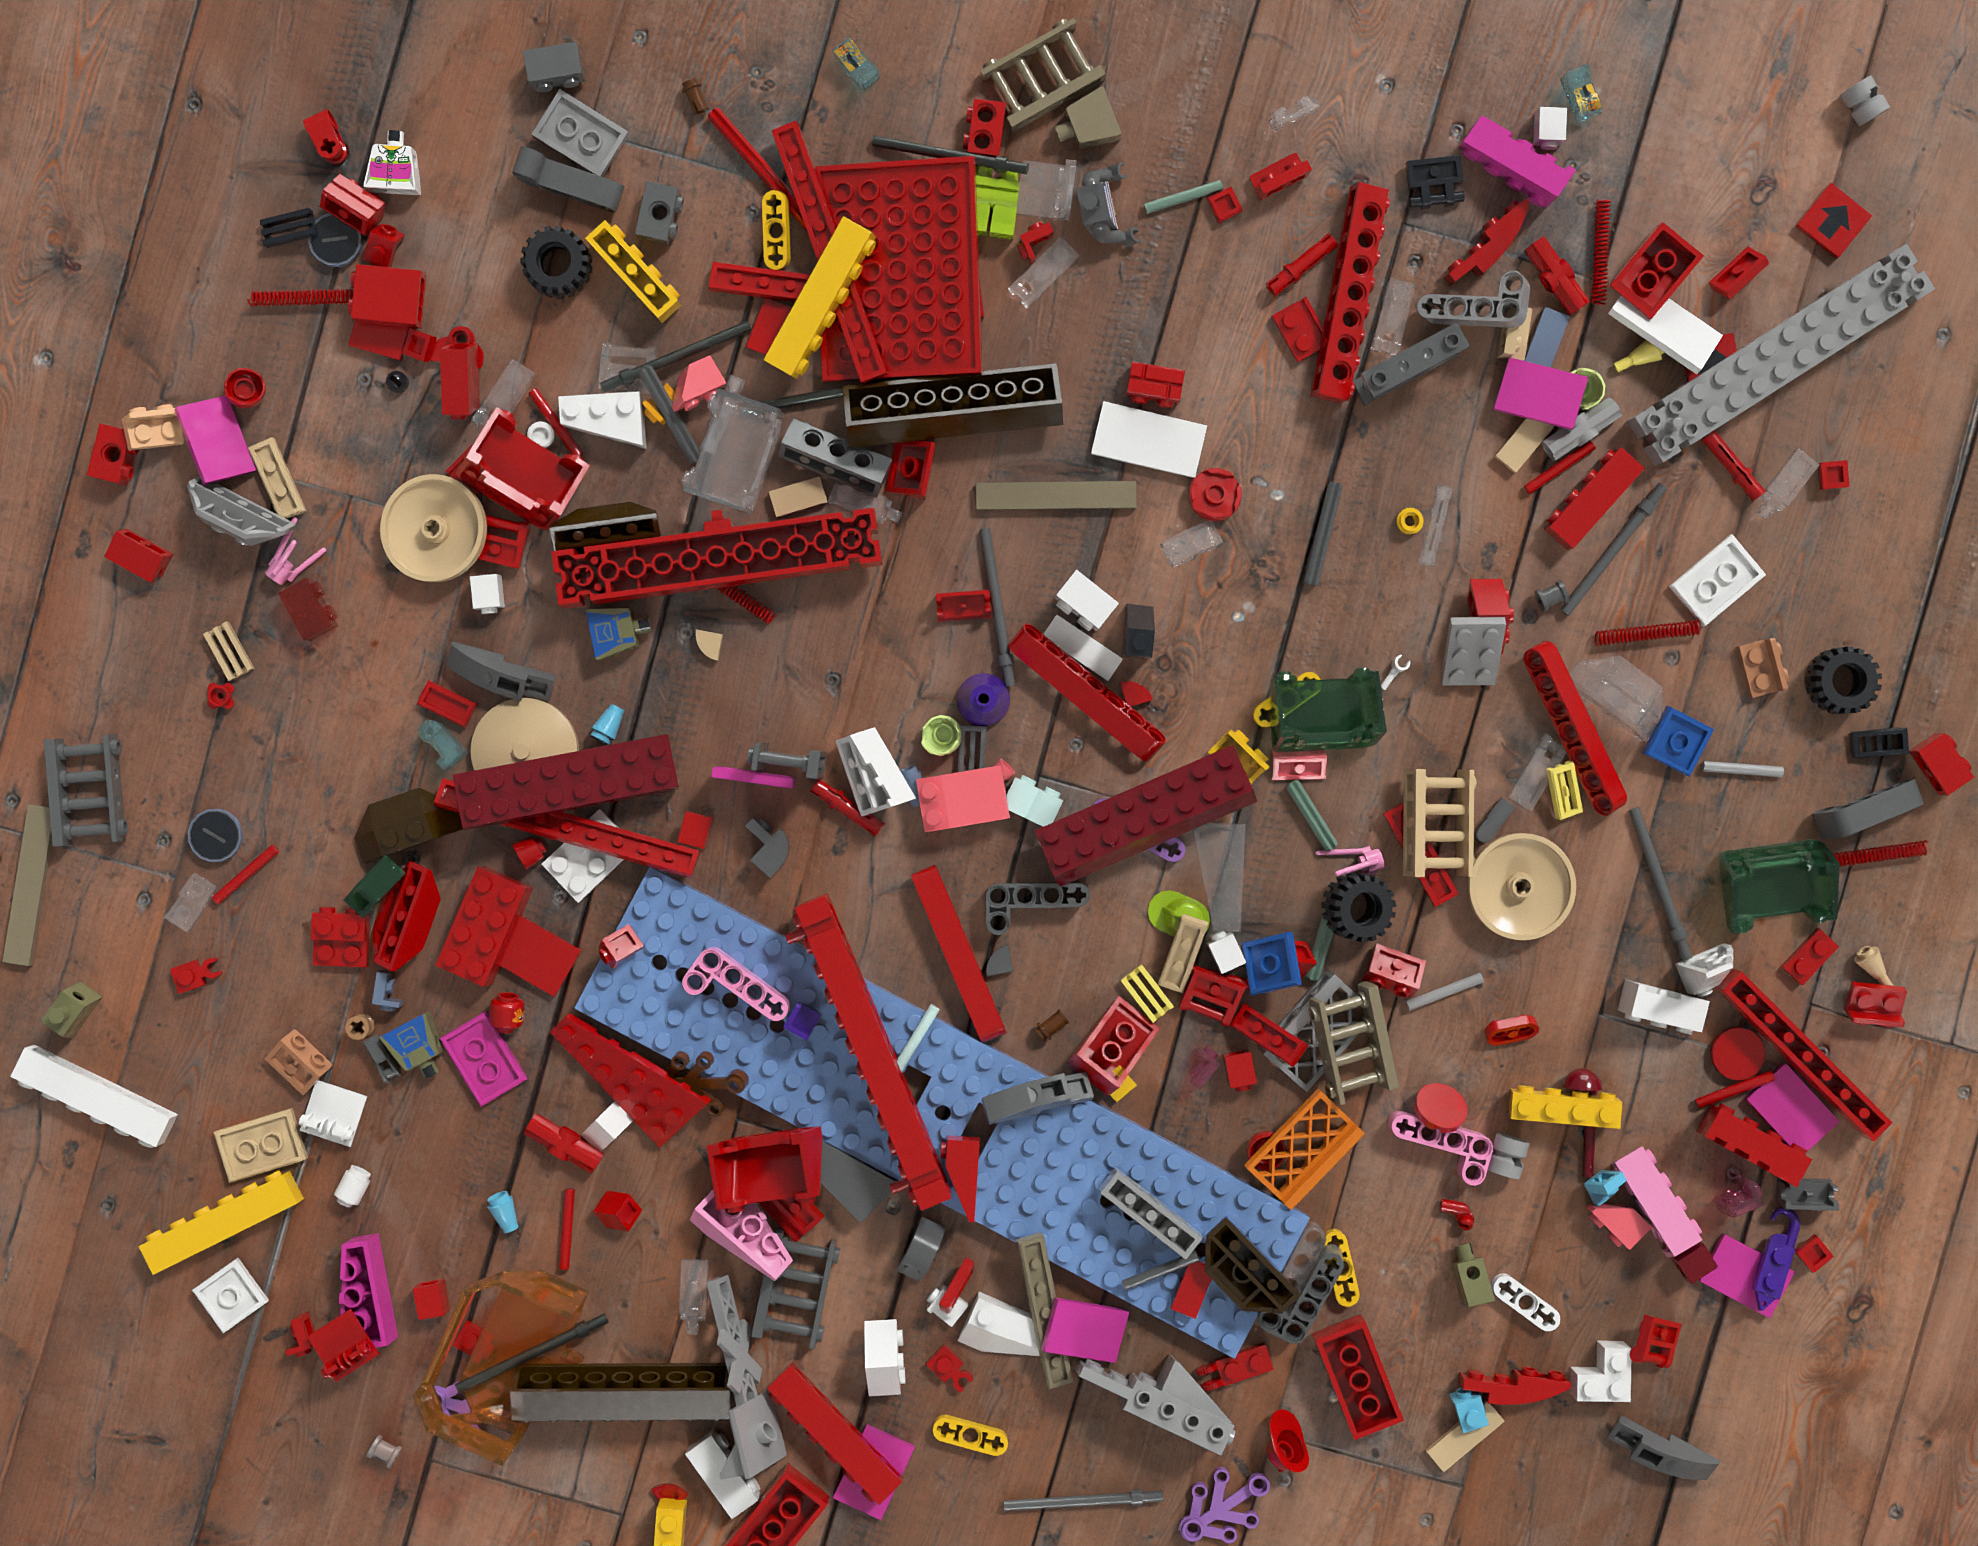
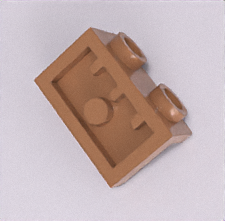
(1763, 667)
(298, 1061)

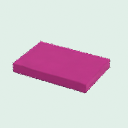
(1541, 393)
(215, 440)
(754, 777)
(483, 1059)
(1792, 1109)
(1737, 1272)
(1085, 1330)
(895, 1451)

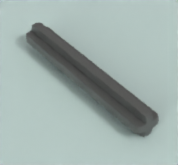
(672, 418)
(1323, 533)

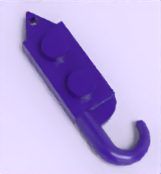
(1775, 1261)

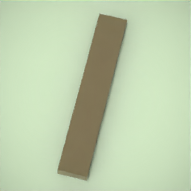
(1056, 495)
(29, 887)
(1040, 1297)

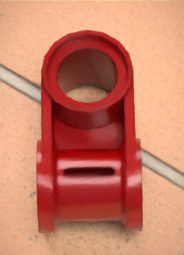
(325, 134)

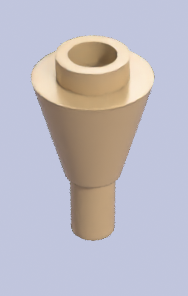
(1871, 961)

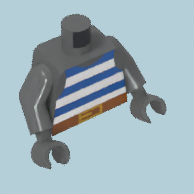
(1098, 207)

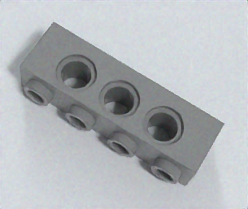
(1150, 1213)

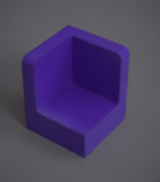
(802, 1020)

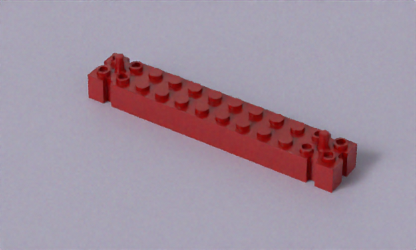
(716, 558)
(875, 1055)

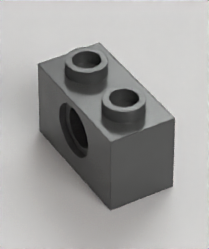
(654, 198)

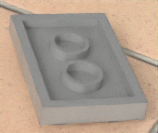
(580, 134)
(1473, 650)

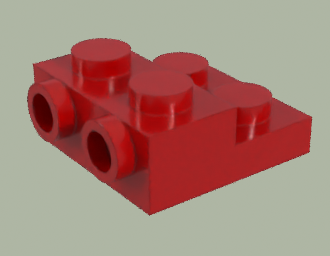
(340, 938)

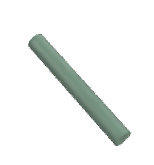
(1182, 197)

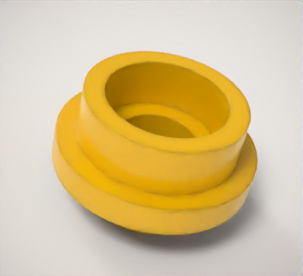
(1417, 517)

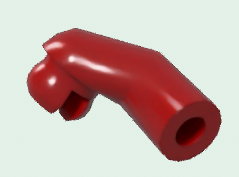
(1460, 1211)

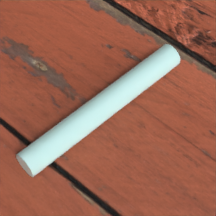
(917, 1036)

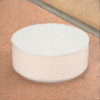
(542, 434)

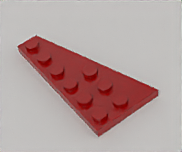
(634, 1083)

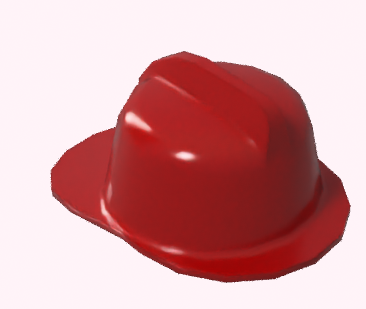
(1287, 1445)

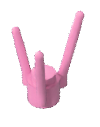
(280, 568)
(1370, 861)

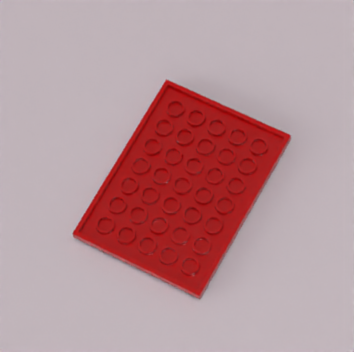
(923, 270)

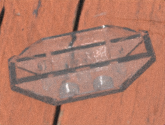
(1621, 693)

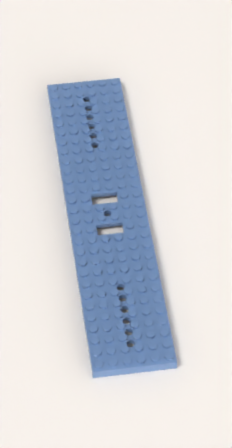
(1031, 1173)

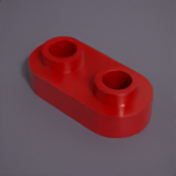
(1511, 1030)

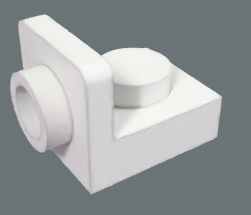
(933, 1306)

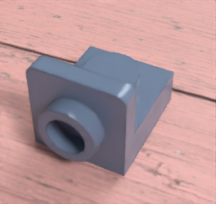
(383, 987)

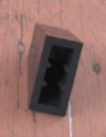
(1138, 632)

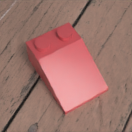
(962, 798)

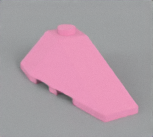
(744, 1235)

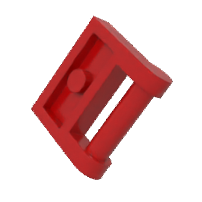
(504, 550)
(1214, 989)
(1659, 1333)

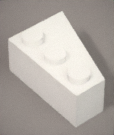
(606, 415)
(872, 772)
(1663, 1007)

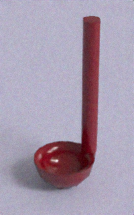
(1588, 1081)

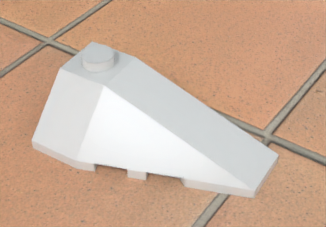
(1706, 969)
(998, 1328)

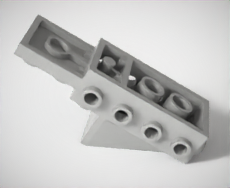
(1169, 1402)

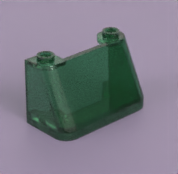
(1326, 712)
(1779, 882)

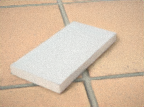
(1672, 331)
(1149, 439)

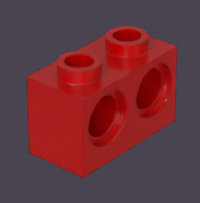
(989, 130)

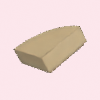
(709, 643)

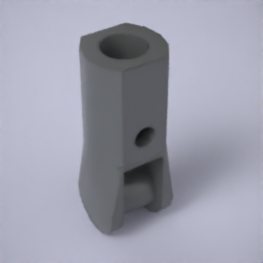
(1494, 820)
(379, 1053)

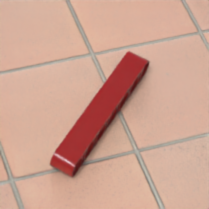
(1087, 692)
(1575, 728)
(958, 953)

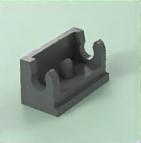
(1809, 1195)

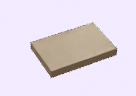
(260, 1145)

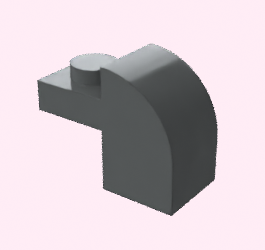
(776, 848)
(921, 1249)

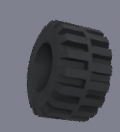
(541, 246)
(1864, 680)
(1377, 912)

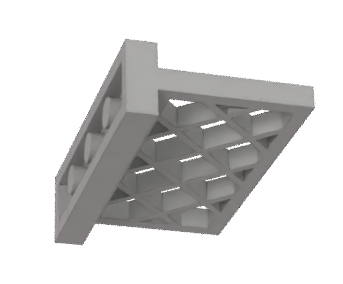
(1299, 1017)

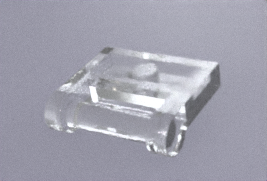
(609, 370)

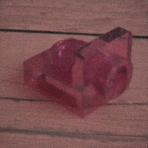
(1204, 1071)

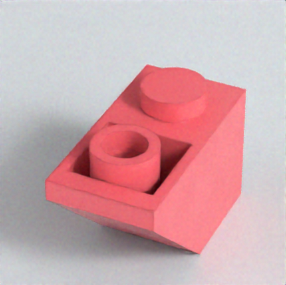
(697, 383)
(1622, 1221)

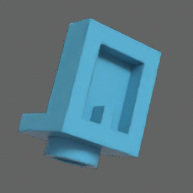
(1604, 1185)

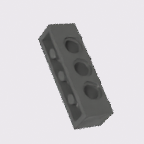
(842, 469)

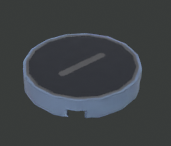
(335, 242)
(215, 835)

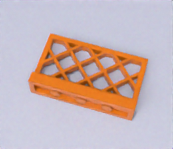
(1315, 1166)

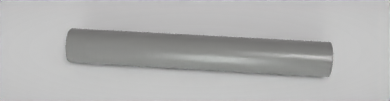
(1746, 769)
(1444, 991)

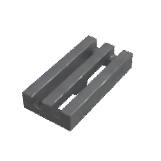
(973, 729)

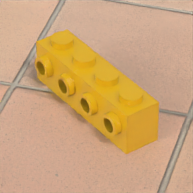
(628, 265)
(1564, 1107)

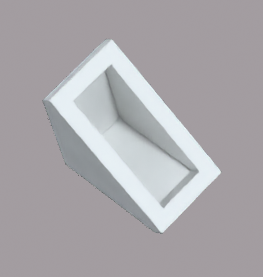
(607, 1127)

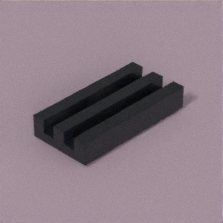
(267, 232)

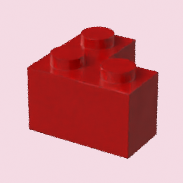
(1490, 599)

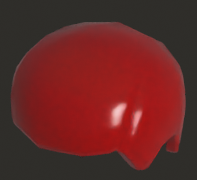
(244, 388)
(1257, 1142)

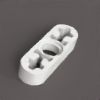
(1536, 1319)

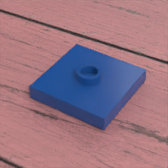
(1678, 741)
(1271, 963)

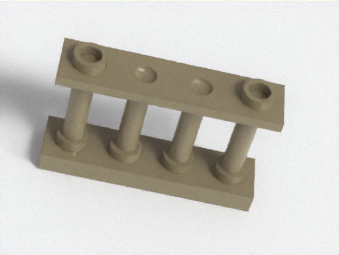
(1065, 89)
(1378, 1048)

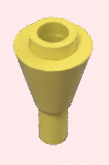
(1643, 354)

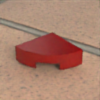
(1134, 693)
(669, 1491)

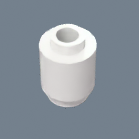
(352, 1186)

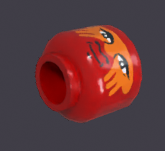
(506, 1012)

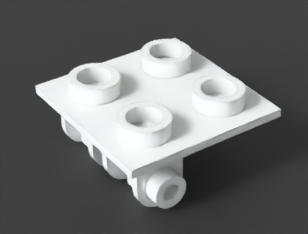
(333, 1113)

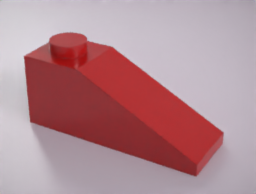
(962, 1165)

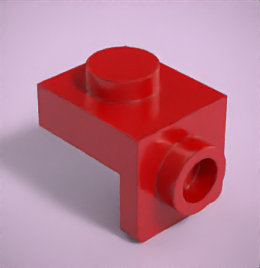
(1036, 234)
(382, 245)

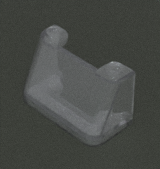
(735, 452)

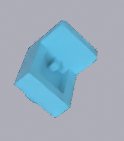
(1469, 1409)

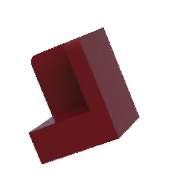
(1695, 1263)

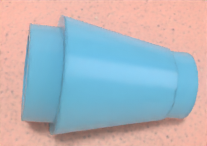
(607, 725)
(503, 1211)

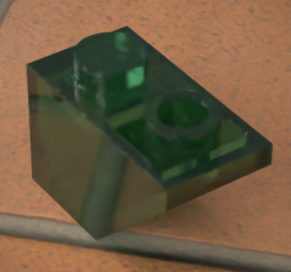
(374, 886)

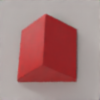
(911, 468)

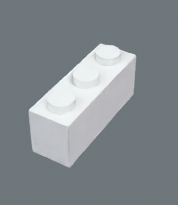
(708, 1458)

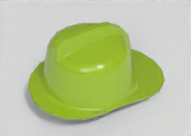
(1167, 909)

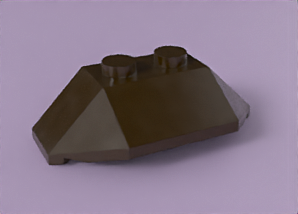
(604, 526)
(403, 823)
(1245, 1271)

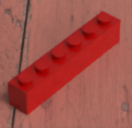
(835, 1433)

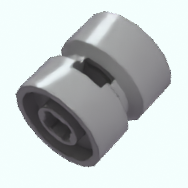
(1864, 101)
(1508, 1155)

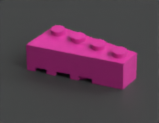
(1515, 162)
(367, 1288)

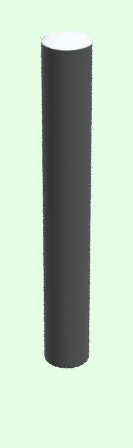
(1160, 1270)

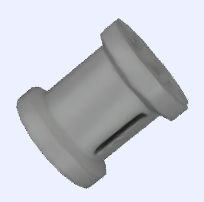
(384, 1451)

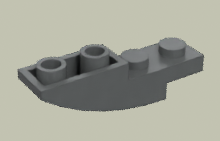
(492, 673)
(1037, 1095)
(1666, 1456)

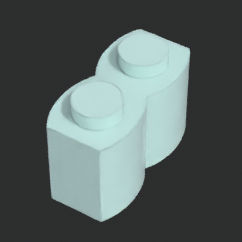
(1033, 803)

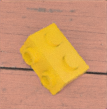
(1252, 761)

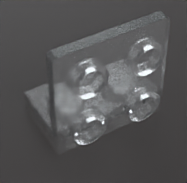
(1047, 190)

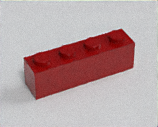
(1594, 498)

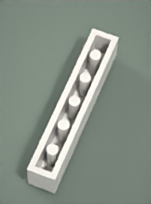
(94, 1096)

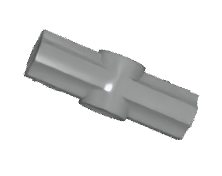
(1585, 428)

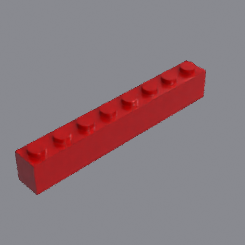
(1803, 1055)

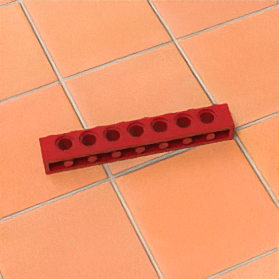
(1376, 201)

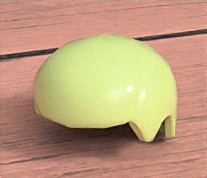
(1594, 388)
(941, 735)

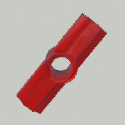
(1556, 275)
(564, 1143)

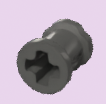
(1551, 596)

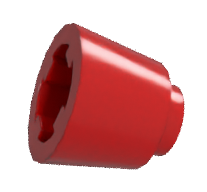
(530, 851)

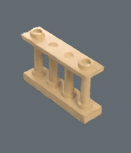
(1414, 829)

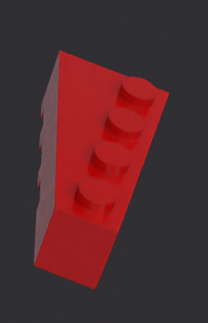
(1753, 1144)

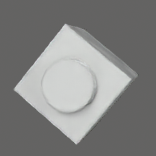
(1550, 127)
(487, 593)
(1225, 951)

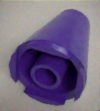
(979, 713)

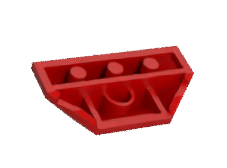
(405, 917)

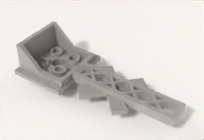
(755, 1417)

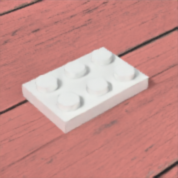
(580, 868)

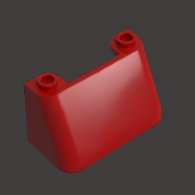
(521, 472)
(766, 1167)

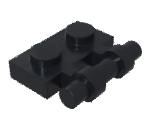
(1432, 173)

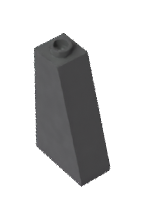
(853, 1182)

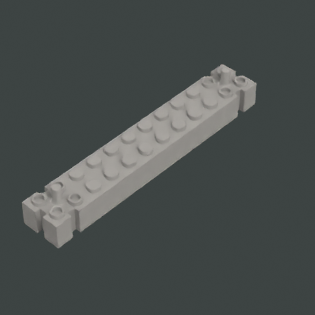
(1781, 354)

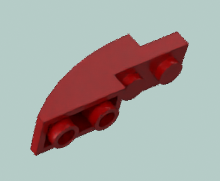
(1496, 237)
(1524, 1387)

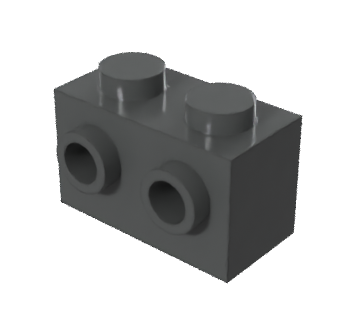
(554, 67)

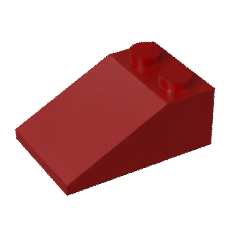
(1656, 270)
(1113, 1041)

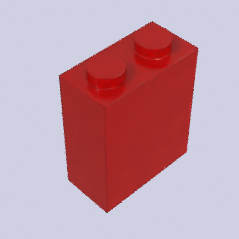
(387, 296)
(459, 380)

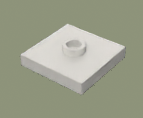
(230, 1295)

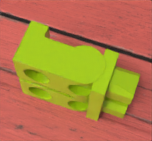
(1001, 197)

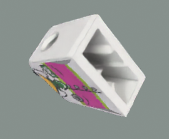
(393, 167)

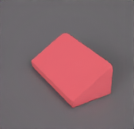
(1299, 765)

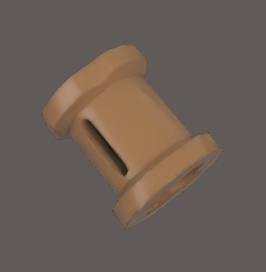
(352, 1025)

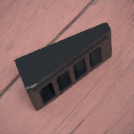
(1902, 742)

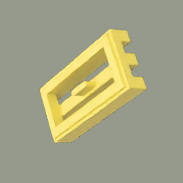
(1560, 791)
(1160, 1011)

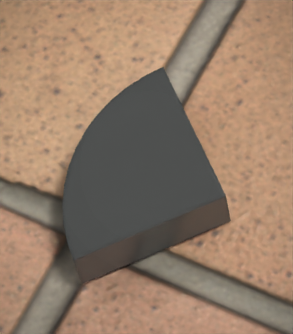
(999, 961)

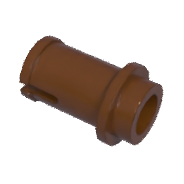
(695, 96)
(1051, 1025)

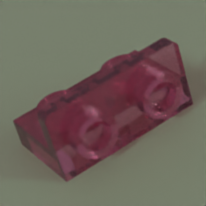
(1742, 1201)

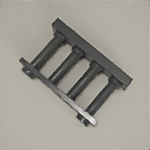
(1410, 363)
(811, 764)
(62, 805)
(770, 1296)

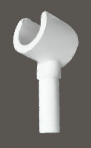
(1394, 671)

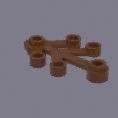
(698, 1083)

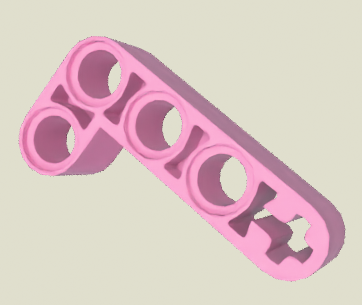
(739, 988)
(1438, 1140)

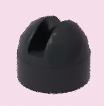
(401, 377)

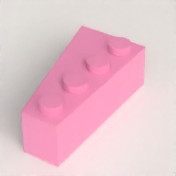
(1658, 1202)

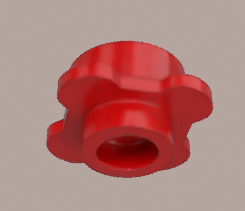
(213, 695)

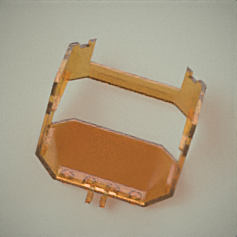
(526, 1313)

